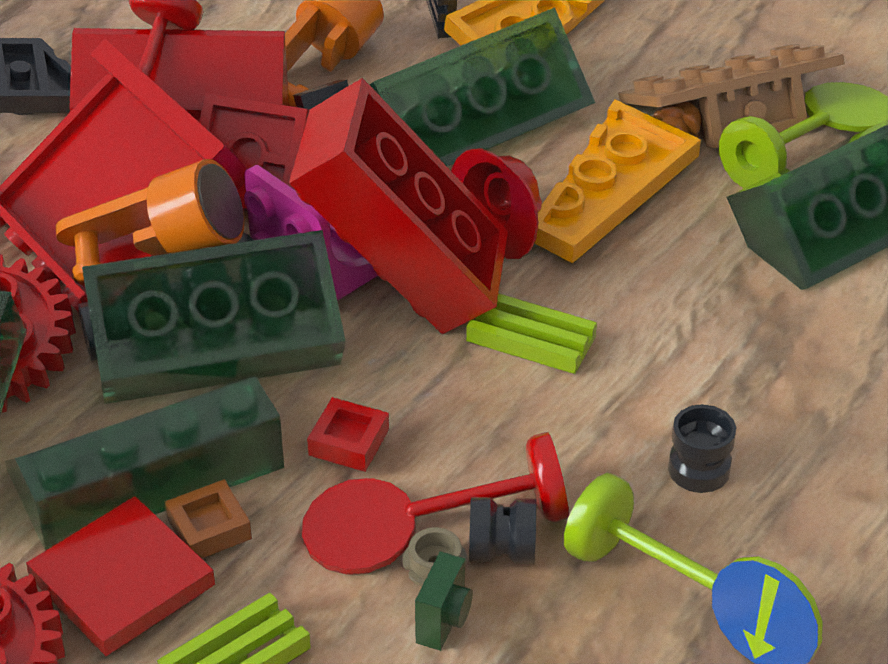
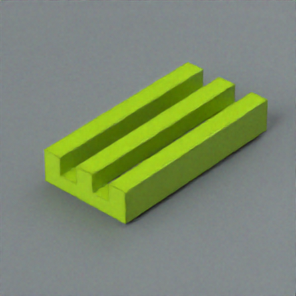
(534, 333)
(241, 634)

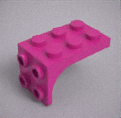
(279, 211)

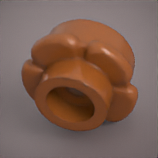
(681, 116)

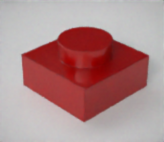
(348, 434)

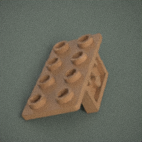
(742, 88)

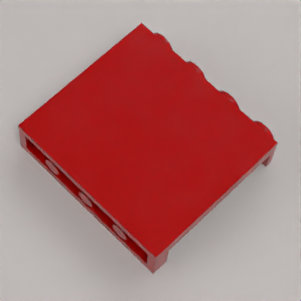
(100, 152)

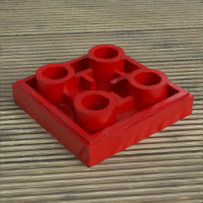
(121, 575)

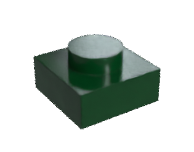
(442, 601)

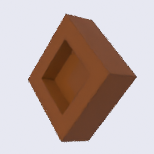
(209, 519)

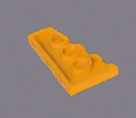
(493, 15)
(613, 177)

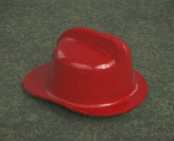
(507, 191)

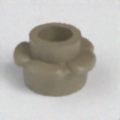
(425, 548)

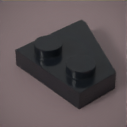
(32, 78)

